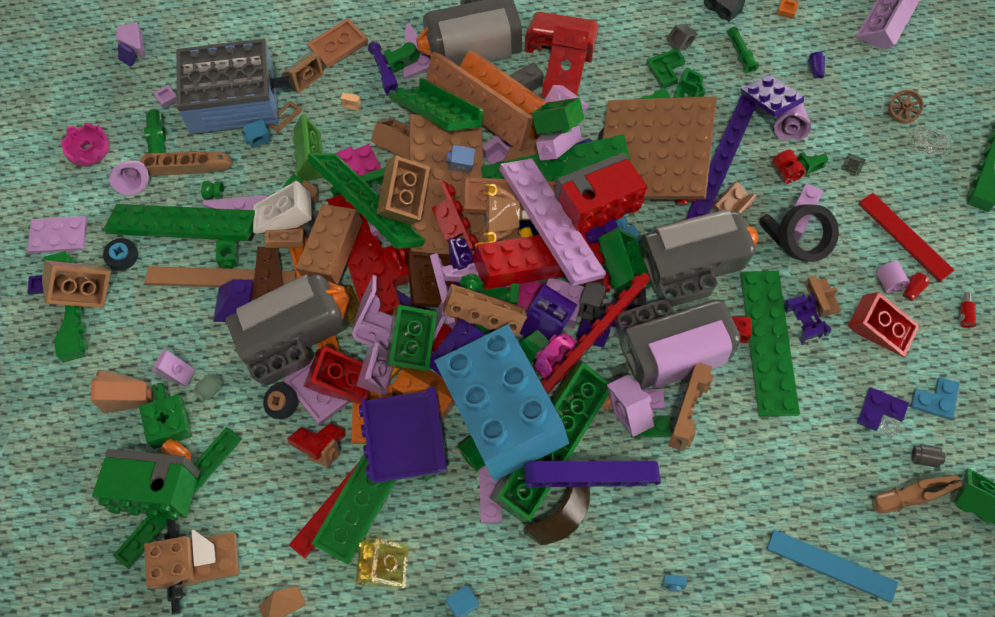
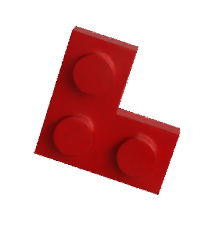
(312, 443)

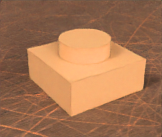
(351, 101)

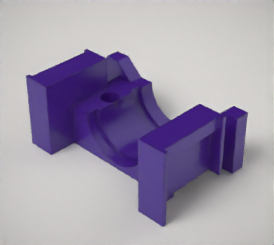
(803, 310)

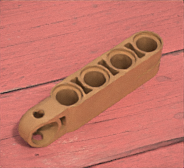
(185, 163)

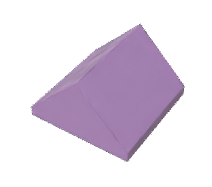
(374, 373)

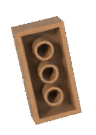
(330, 243)

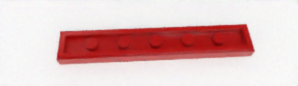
(906, 237)

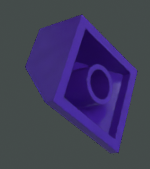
(232, 296)

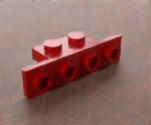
(451, 218)

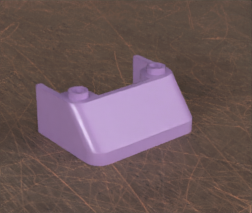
(374, 325)

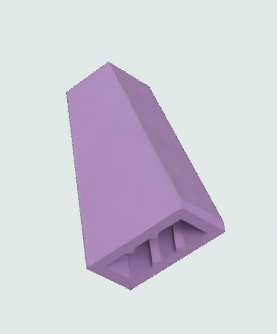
(556, 144)

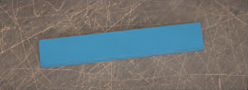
(832, 566)

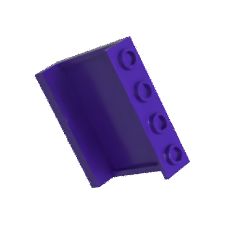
(403, 436)

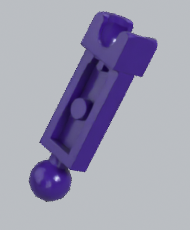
(388, 79)

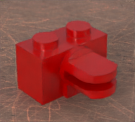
(397, 264)

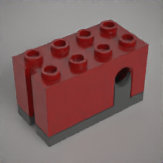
(601, 192)

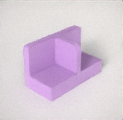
(495, 149)

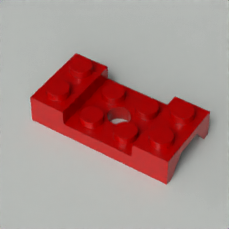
(571, 46)

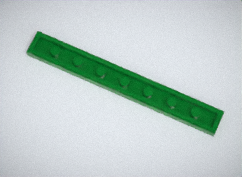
(152, 527)

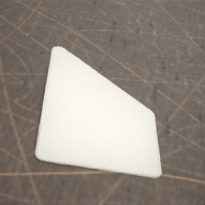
(202, 550)

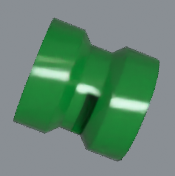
(212, 190)

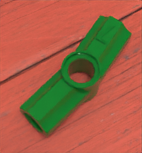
(155, 132)

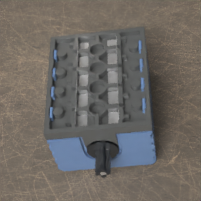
(227, 85)

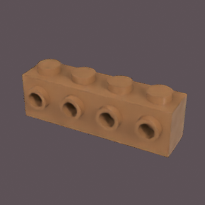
(483, 309)

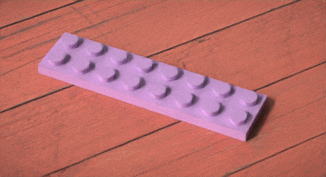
(552, 222)

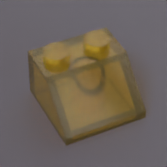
(382, 564)

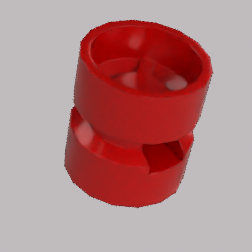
(789, 166)

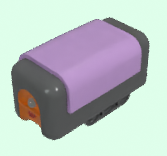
(673, 342)

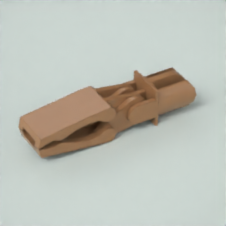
(913, 495)

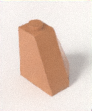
(119, 393)

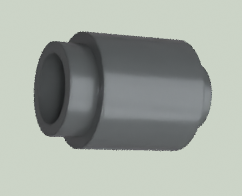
(928, 455)

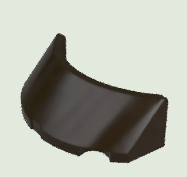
(563, 520)

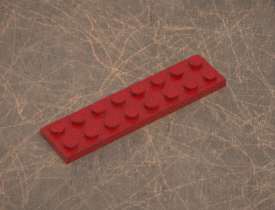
(368, 260)

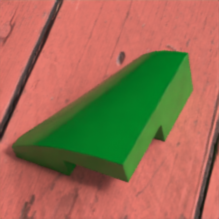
(691, 84)

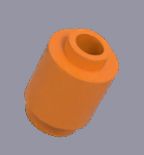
(173, 447)

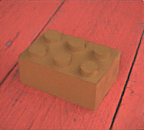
(403, 190)

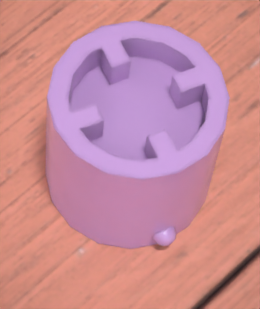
(892, 277)

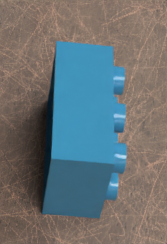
(502, 402)

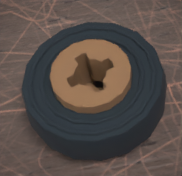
(287, 401)

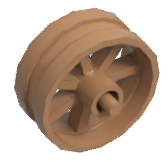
(906, 106)

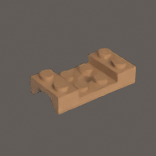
(683, 431)

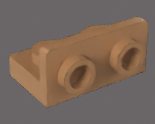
(734, 199)

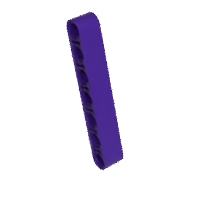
(591, 473)

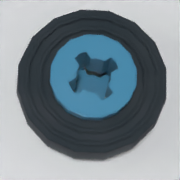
(123, 260)

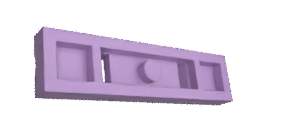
(443, 286)

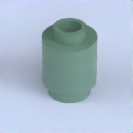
(207, 387)

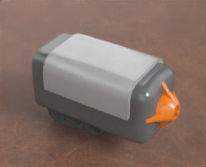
(474, 26)
(697, 253)
(286, 324)

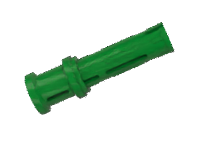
(744, 55)

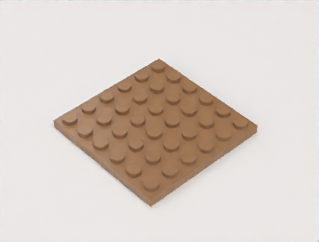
(666, 142)

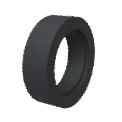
(828, 240)

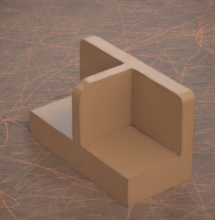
(823, 295)

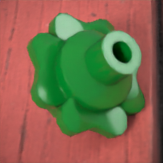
(471, 282)

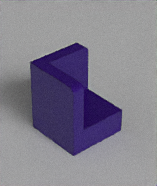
(585, 327)

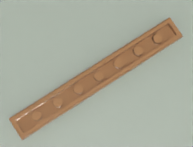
(202, 276)

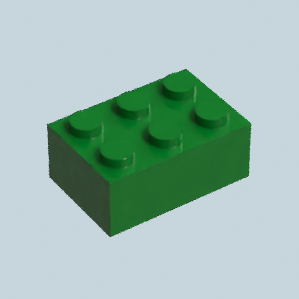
(622, 258)
(411, 339)

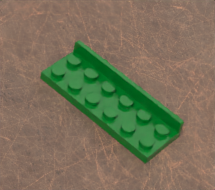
(439, 106)

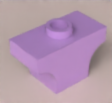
(173, 369)

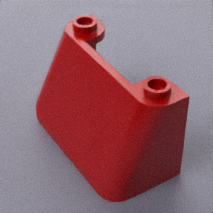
(542, 28)

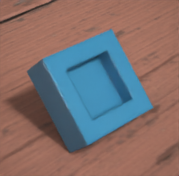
(674, 583)

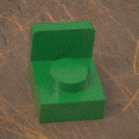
(814, 163)

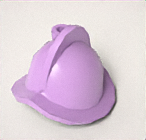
(129, 177)

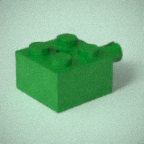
(558, 116)
(164, 418)

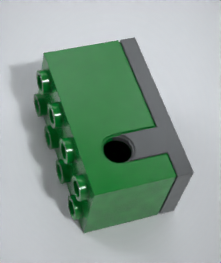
(146, 484)

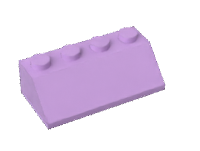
(886, 22)

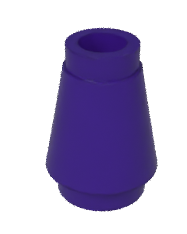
(817, 64)

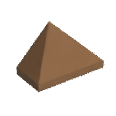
(282, 602)

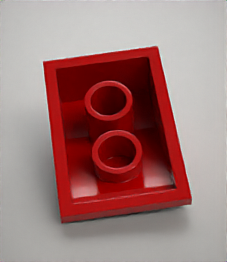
(883, 323)
(336, 376)

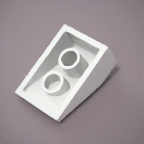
(283, 209)

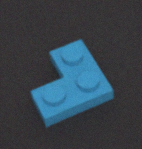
(940, 403)

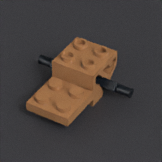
(171, 563)

